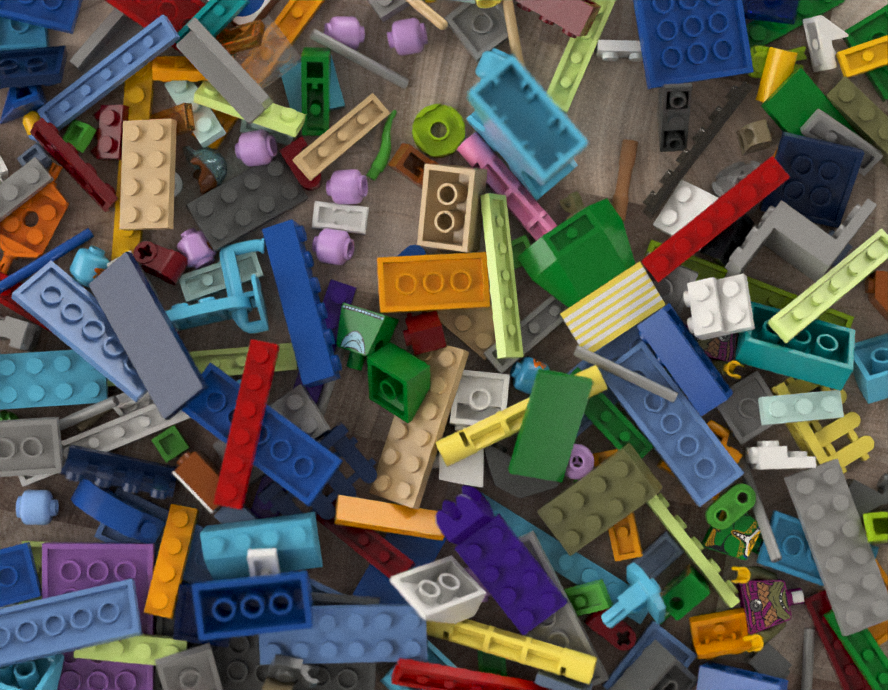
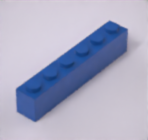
(301, 303)

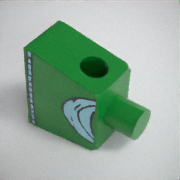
(363, 333)

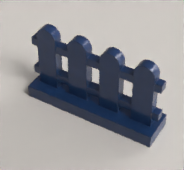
(119, 470)
(342, 486)

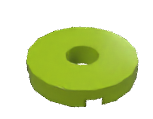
(432, 145)

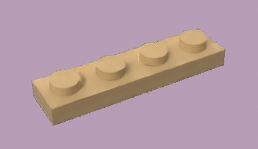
(341, 136)

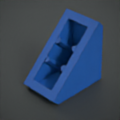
(21, 101)

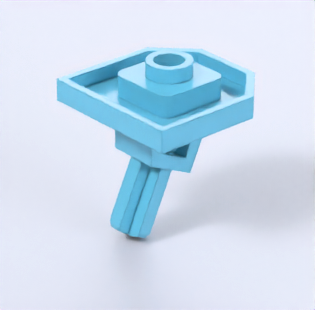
(641, 595)

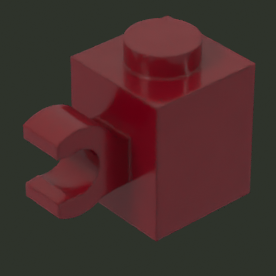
(424, 332)

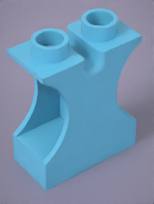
(525, 127)

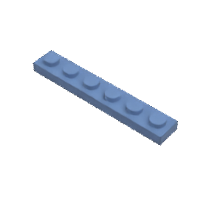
(110, 73)

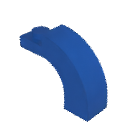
(116, 512)

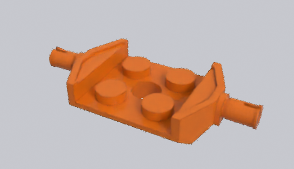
(27, 242)

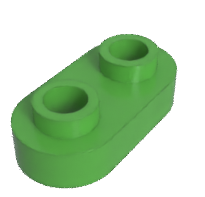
(730, 505)

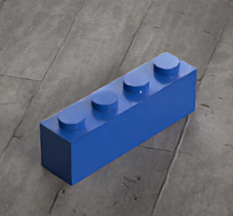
(684, 360)

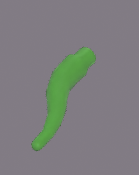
(385, 149)

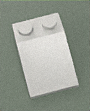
(440, 591)

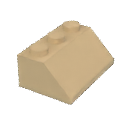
(451, 207)

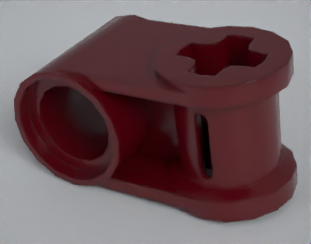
(160, 262)
(595, 622)

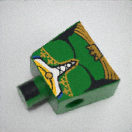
(736, 540)
(688, 586)

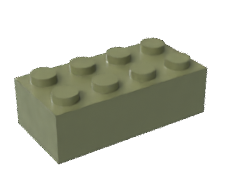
(600, 499)

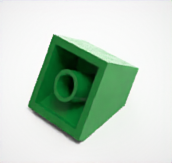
(397, 381)

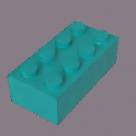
(817, 354)

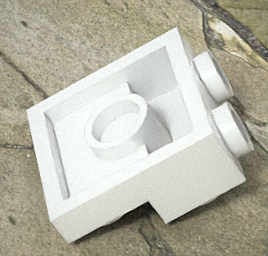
(719, 306)
(478, 397)
(772, 456)

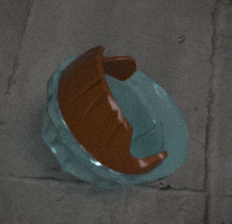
(208, 165)

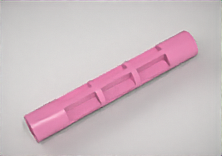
(503, 182)

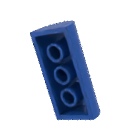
(253, 605)

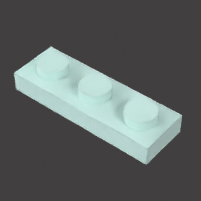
(207, 126)
(211, 279)
(800, 407)

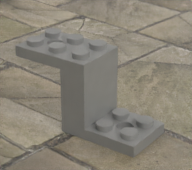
(798, 240)

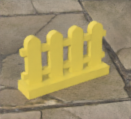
(823, 436)

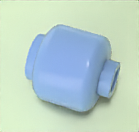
(36, 507)

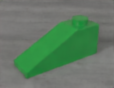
(316, 90)

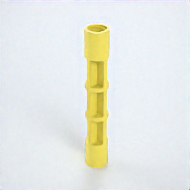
(499, 426)
(516, 648)

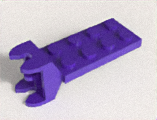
(499, 559)

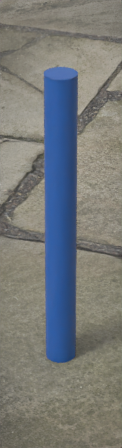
(52, 255)

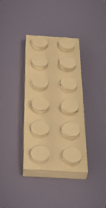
(412, 445)

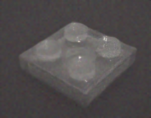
(271, 58)

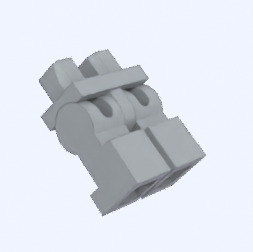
(22, 334)

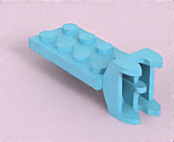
(49, 380)

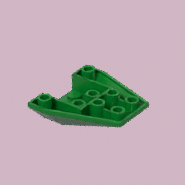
(580, 254)

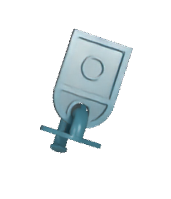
(237, 303)

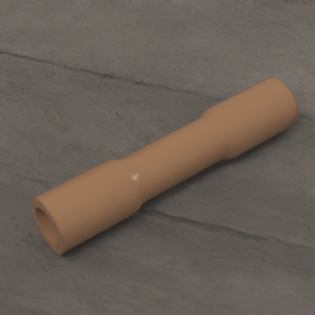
(626, 165)

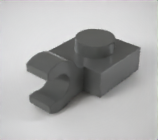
(289, 669)

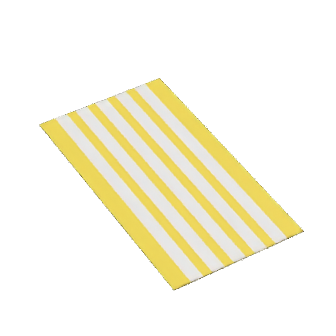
(613, 308)

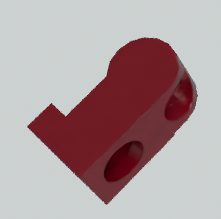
(289, 153)

